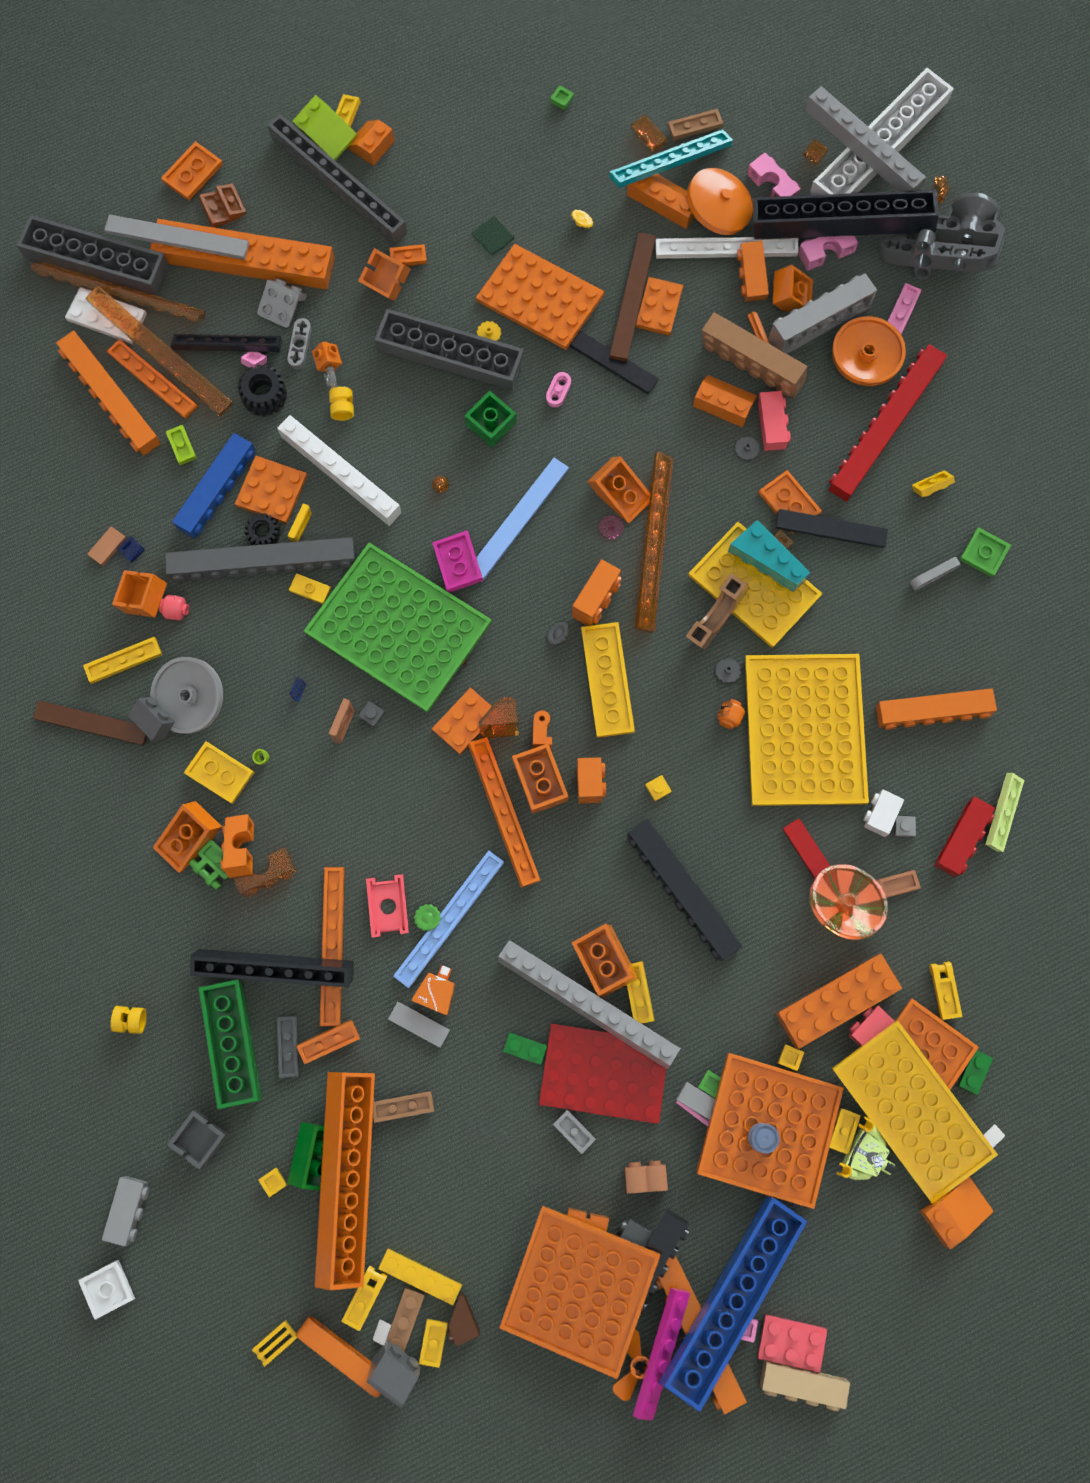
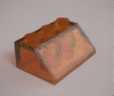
(500, 720)

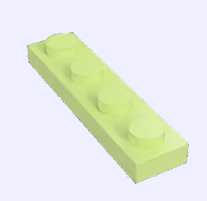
(1004, 812)

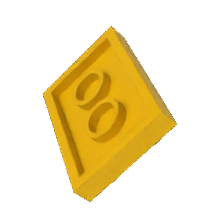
(219, 772)

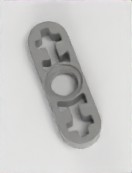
(302, 351)
(935, 573)

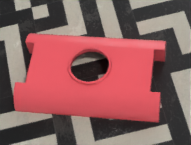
(377, 893)

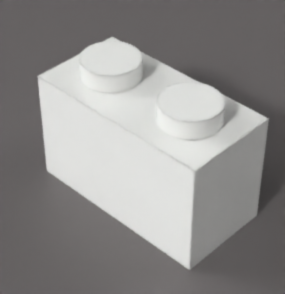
(883, 812)

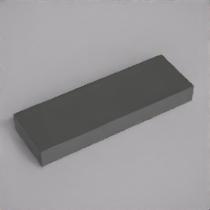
(287, 1051)

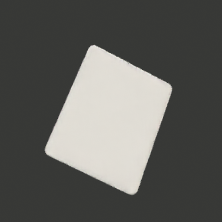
(994, 1135)
(381, 1332)

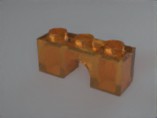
(280, 867)

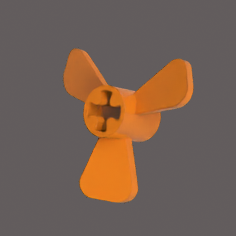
(625, 1386)

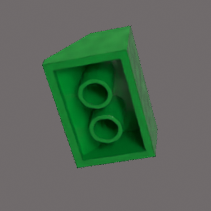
(307, 1157)

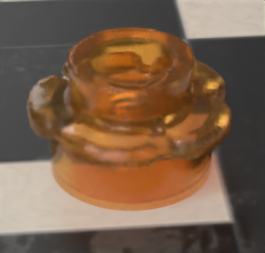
(440, 484)

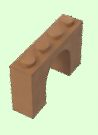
(731, 594)

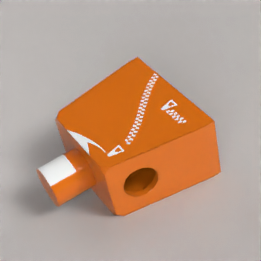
(436, 991)

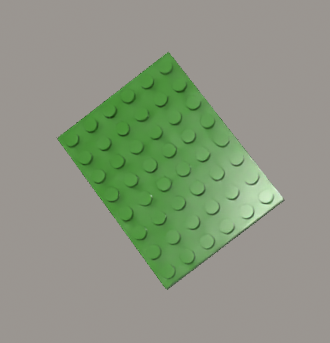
(398, 627)

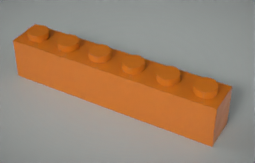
(936, 708)

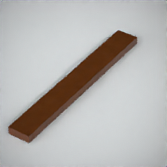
(632, 297)

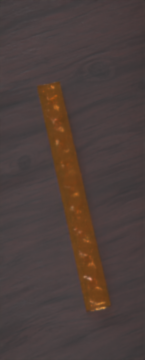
(112, 289)
(159, 351)
(654, 543)

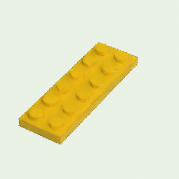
(607, 680)

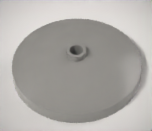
(189, 693)

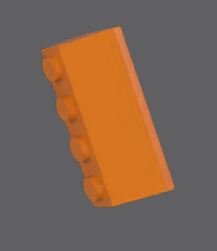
(663, 198)

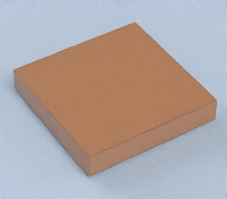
(341, 721)

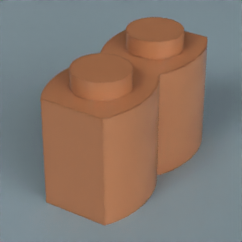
(645, 1177)

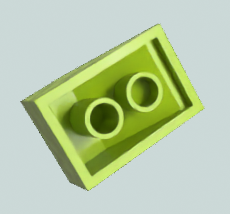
(324, 127)

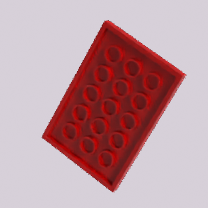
(600, 1076)

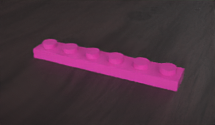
(661, 1353)

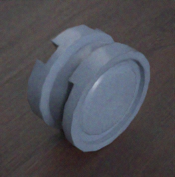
(763, 1138)

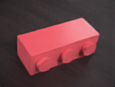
(773, 420)

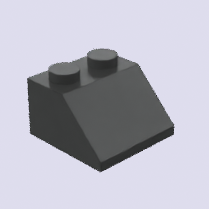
(393, 1373)

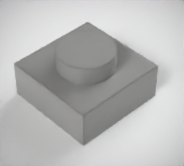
(905, 826)

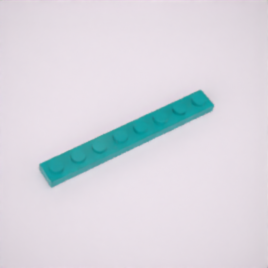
(670, 158)

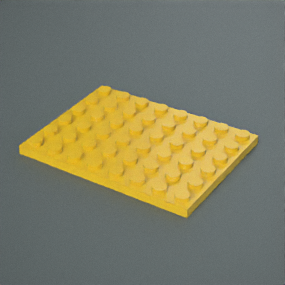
(806, 730)

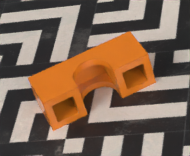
(237, 831)

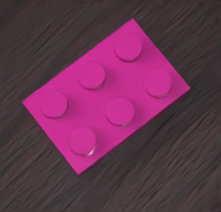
(457, 561)

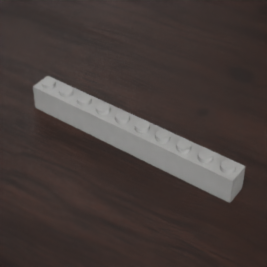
(588, 1005)

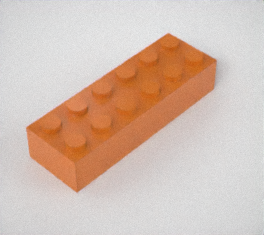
(838, 1001)

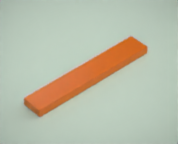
(152, 379)

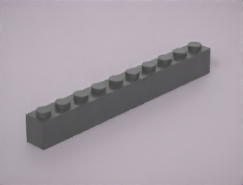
(337, 179)
(260, 559)

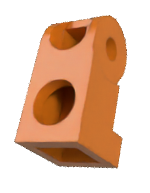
(540, 726)

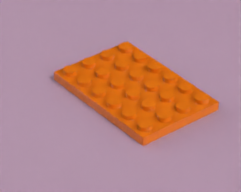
(540, 296)

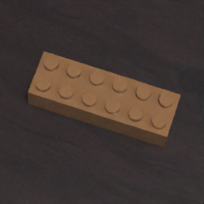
(754, 355)

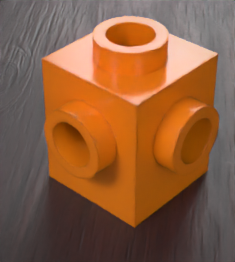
(326, 356)

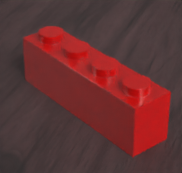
(964, 837)

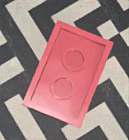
(792, 1343)

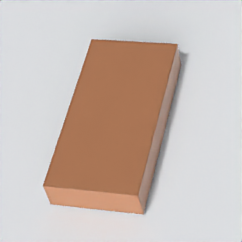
(107, 546)
(899, 883)

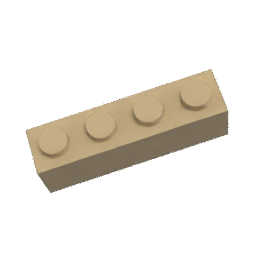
(805, 1385)

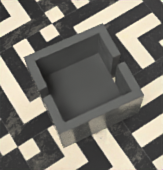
(198, 1138)

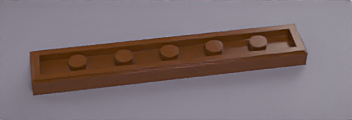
(89, 723)

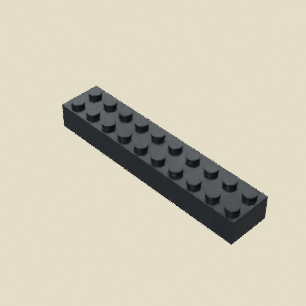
(845, 214)

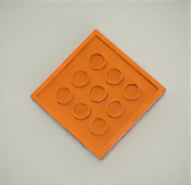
(939, 1042)

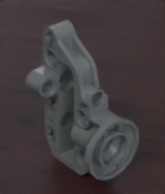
(970, 219)

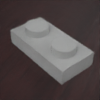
(574, 1131)

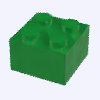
(490, 418)

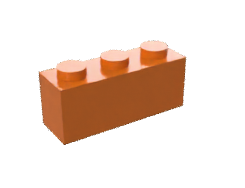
(753, 271)

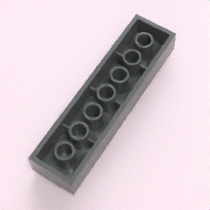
(93, 255)
(449, 349)

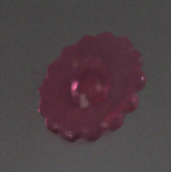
(611, 526)

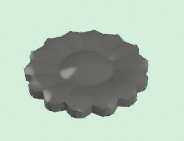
(747, 448)
(557, 633)
(727, 670)

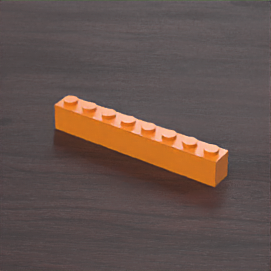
(108, 393)
(727, 1391)

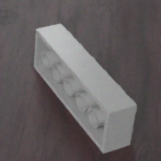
(822, 314)

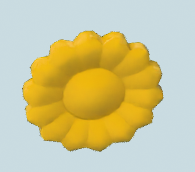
(582, 219)
(489, 330)

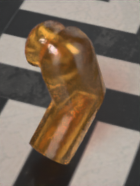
(942, 182)

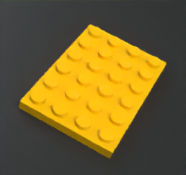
(767, 606)

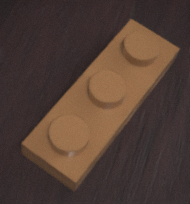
(695, 124)
(403, 1106)
(405, 1318)

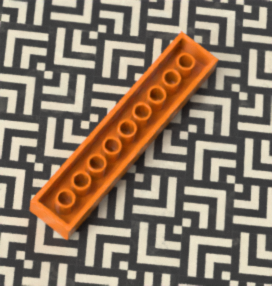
(266, 258)
(345, 1181)

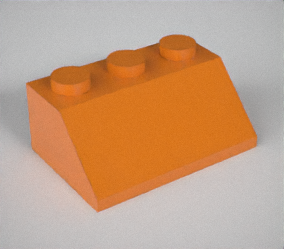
(724, 400)

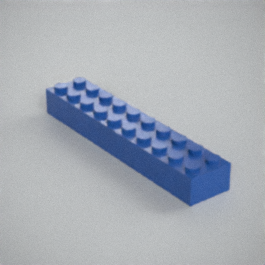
(732, 1303)

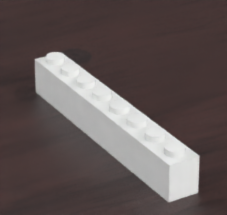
(339, 470)

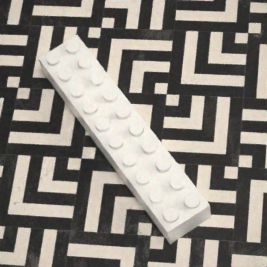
(895, 126)

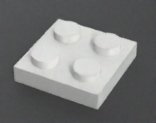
(106, 1289)

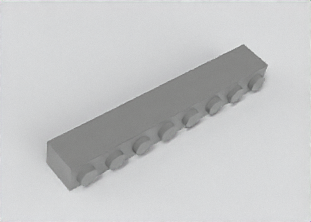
(864, 142)

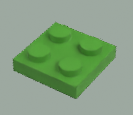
(985, 552)

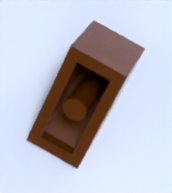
(462, 1323)

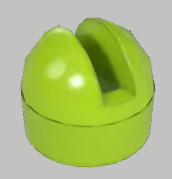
(257, 758)

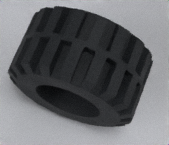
(259, 377)

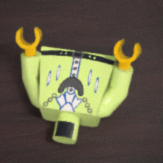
(866, 1154)

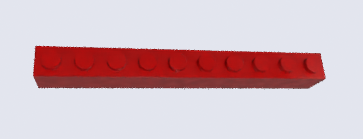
(887, 423)

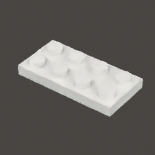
(87, 316)

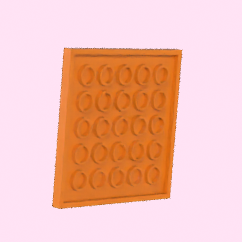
(799, 1110)
(580, 1291)

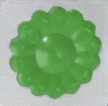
(427, 917)

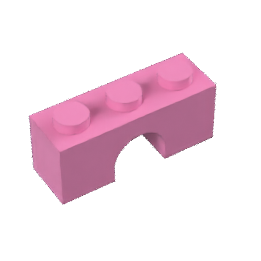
(766, 170)
(812, 251)

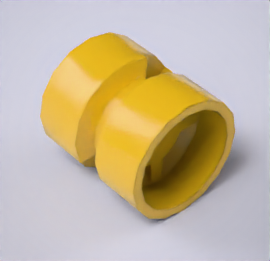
(341, 406)
(131, 1020)

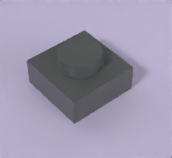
(371, 714)

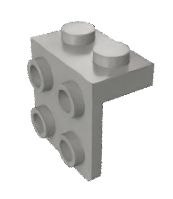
(280, 302)

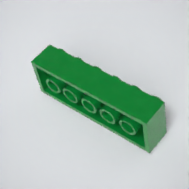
(230, 1044)

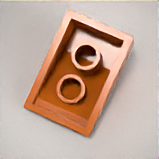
(620, 488)
(186, 835)
(957, 1213)

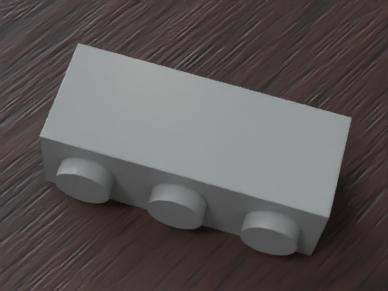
(126, 1211)

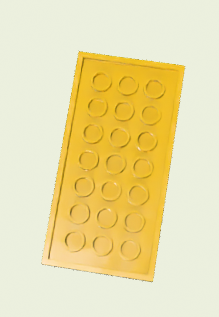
(914, 1111)

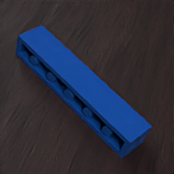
(214, 486)

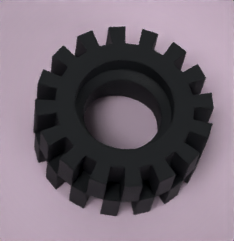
(260, 521)

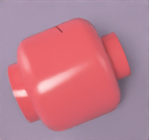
(173, 607)

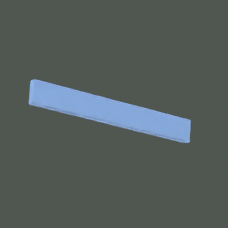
(520, 516)
(450, 918)

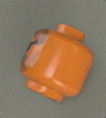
(730, 714)

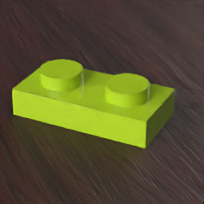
(181, 445)

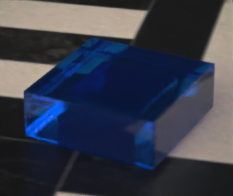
(131, 549)
(297, 689)

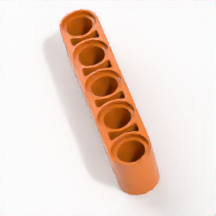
(337, 1352)

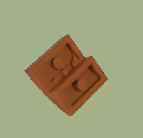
(222, 205)

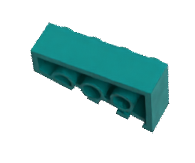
(769, 556)

